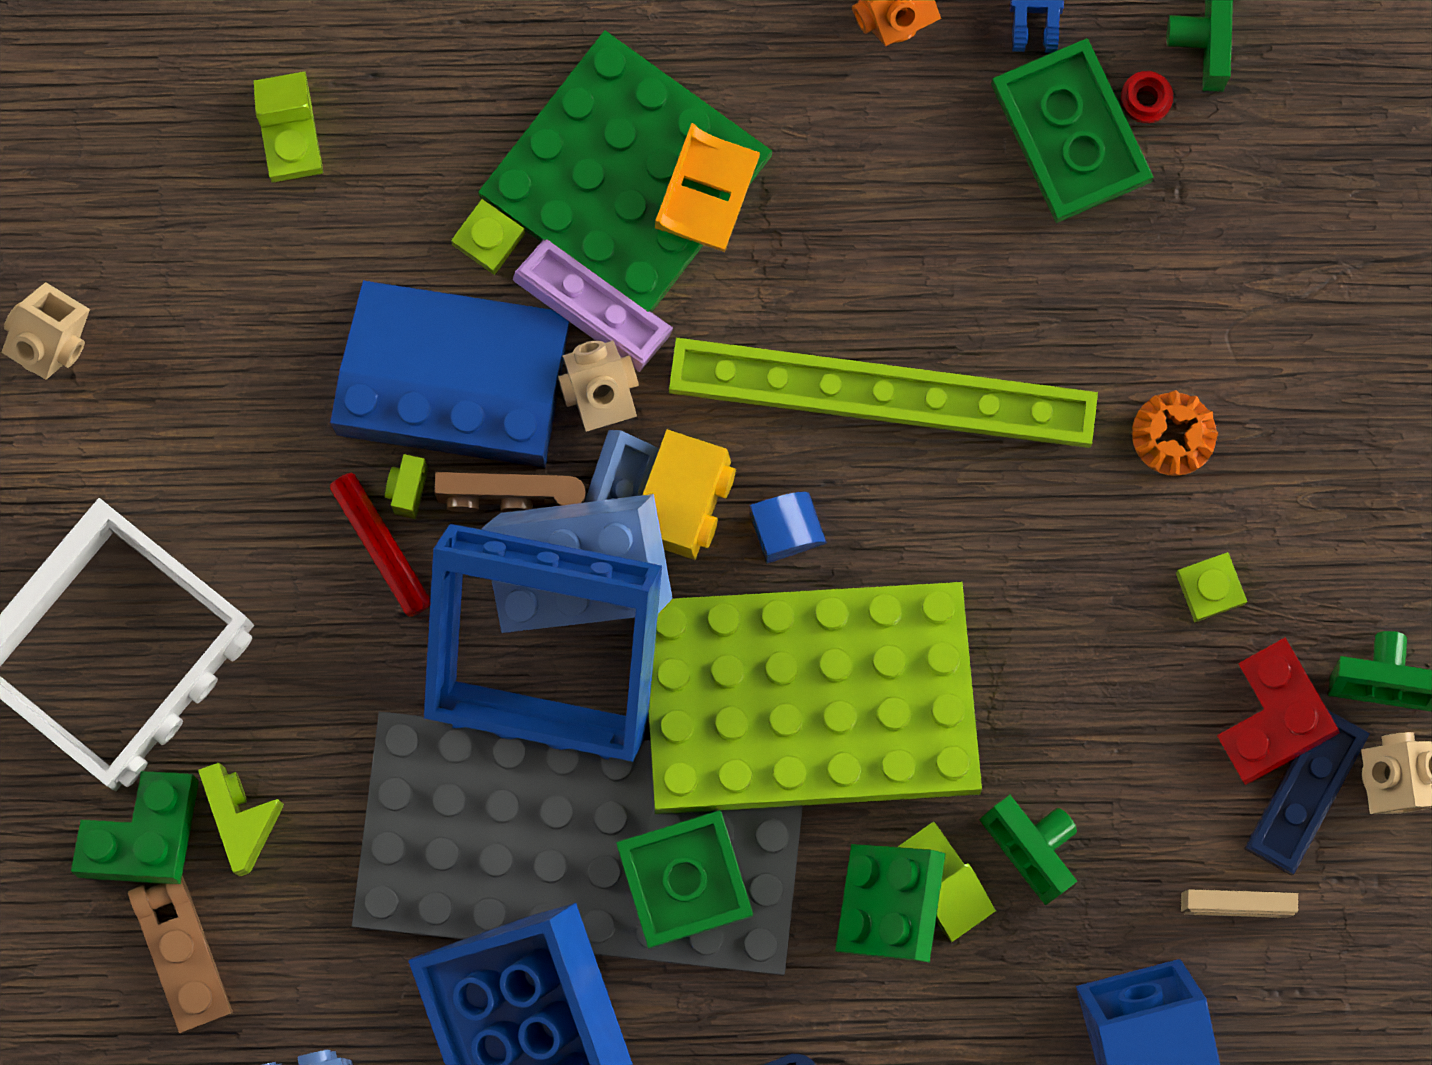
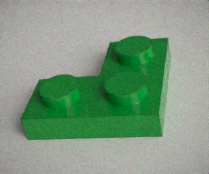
(151, 845)

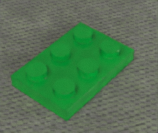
(1072, 130)

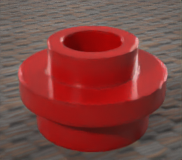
(1152, 83)

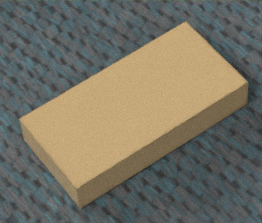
(1239, 903)

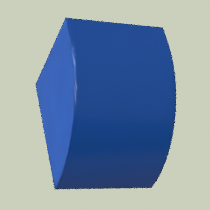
(786, 525)

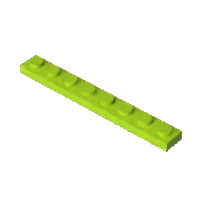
(883, 392)

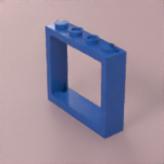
(554, 570)

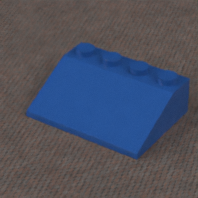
(451, 374)
(521, 996)

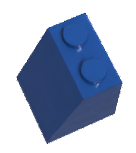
(1149, 1018)

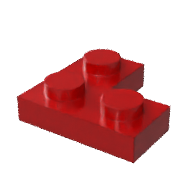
(1291, 718)

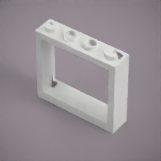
(51, 582)

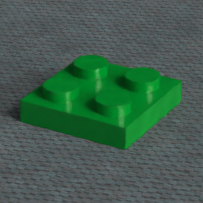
(684, 879)
(890, 902)

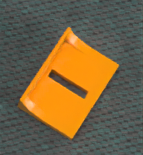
(715, 165)

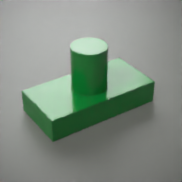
(1210, 33)
(1385, 678)
(1033, 846)

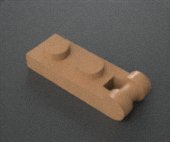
(511, 491)
(181, 956)

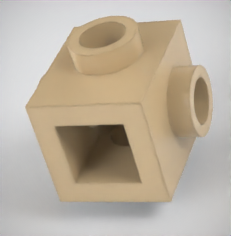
(45, 331)
(599, 384)
(1398, 774)

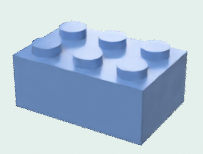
(610, 527)

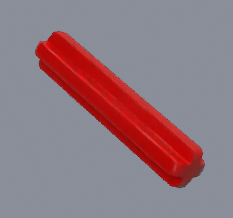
(380, 544)

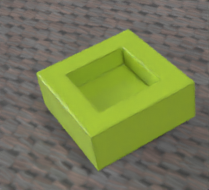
(488, 237)
(406, 486)
(1211, 587)

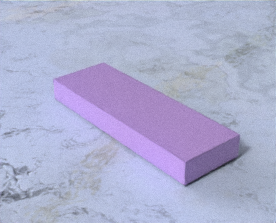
(592, 303)

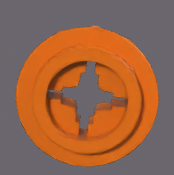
(1169, 456)

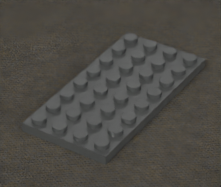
(502, 829)

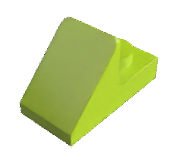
(287, 126)
(243, 831)
(961, 896)

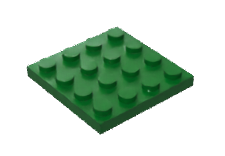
(600, 167)

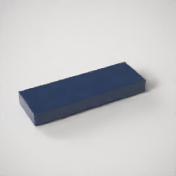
(1305, 798)

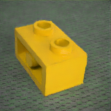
(685, 488)

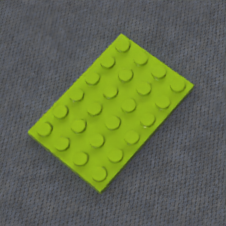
(812, 699)

